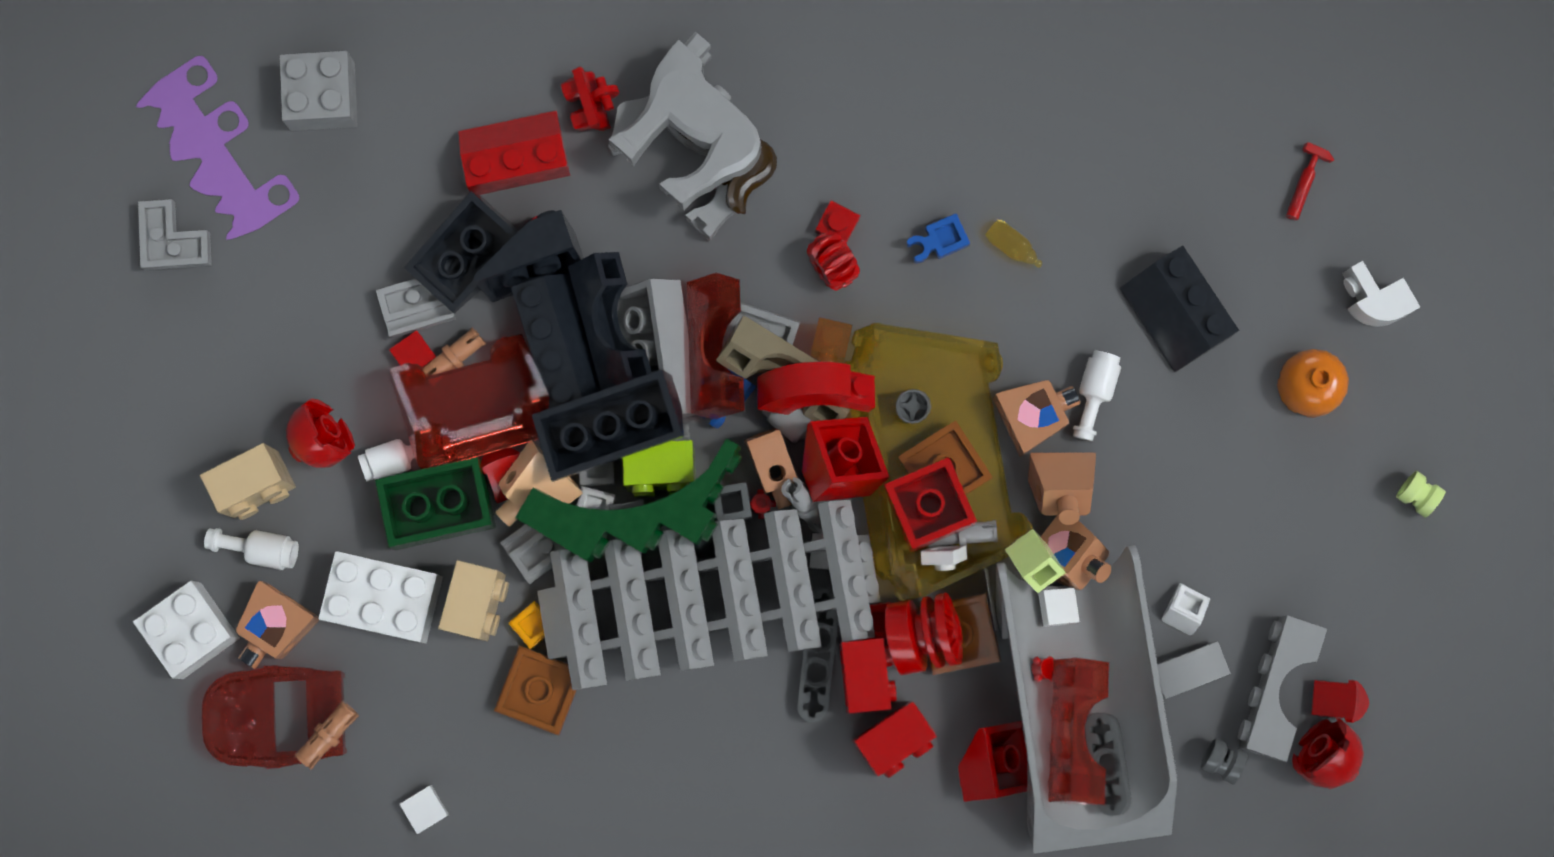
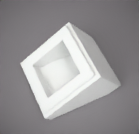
(1186, 609)

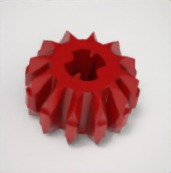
(833, 260)

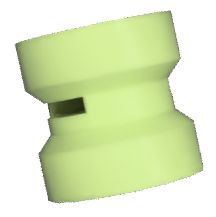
(1422, 495)

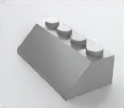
(655, 320)

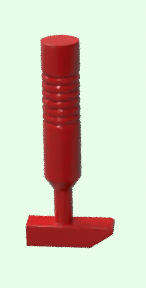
(1306, 179)

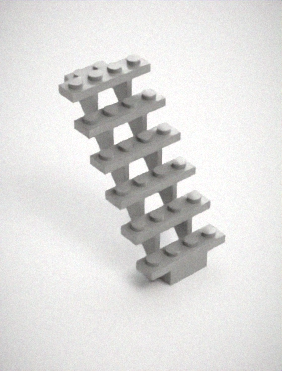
(571, 616)

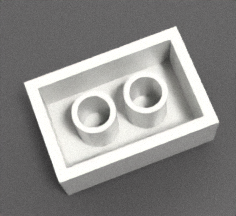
(380, 597)

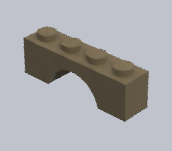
(757, 350)

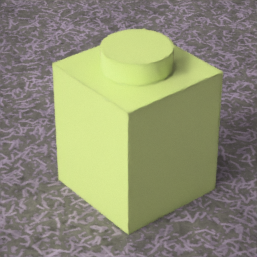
(1035, 561)

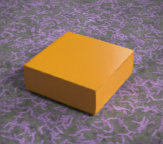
(529, 625)

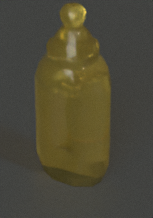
(1012, 243)

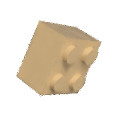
(248, 482)
(474, 601)

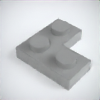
(165, 247)

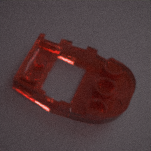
(242, 718)

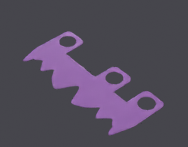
(202, 138)

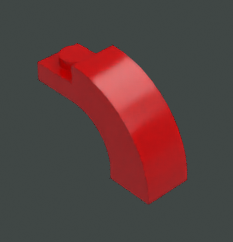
(814, 384)

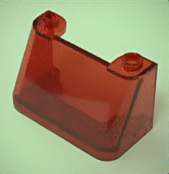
(472, 406)

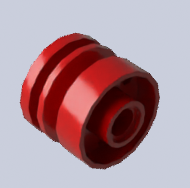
(917, 635)

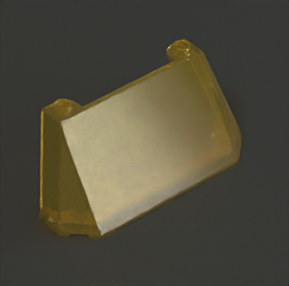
(957, 380)

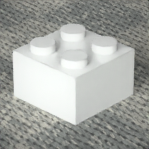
(186, 630)

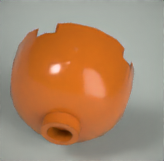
(1313, 383)

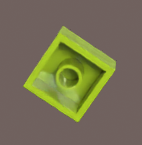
(660, 469)

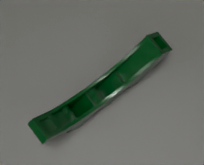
(585, 529)

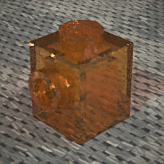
(831, 341)

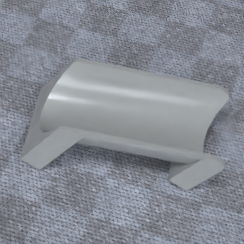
(1111, 630)

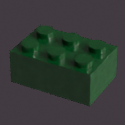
(435, 504)

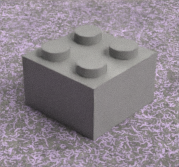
(318, 90)

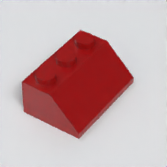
(513, 153)

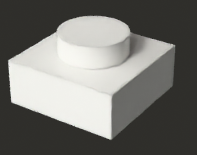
(943, 557)

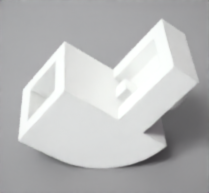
(1374, 305)

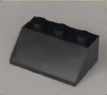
(1179, 309)

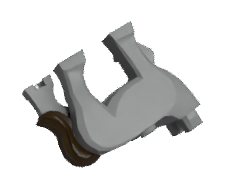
(703, 122)

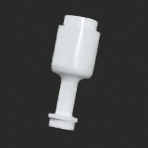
(1097, 387)
(386, 460)
(259, 548)

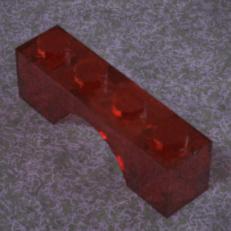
(711, 307)
(1073, 772)

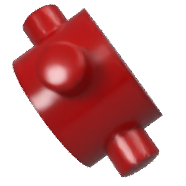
(761, 504)
(1042, 668)

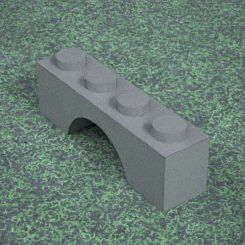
(1267, 728)

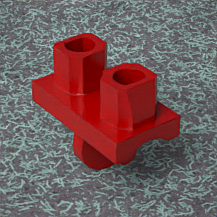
(595, 99)

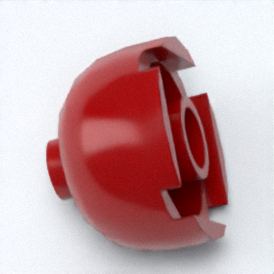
(317, 437)
(1329, 754)

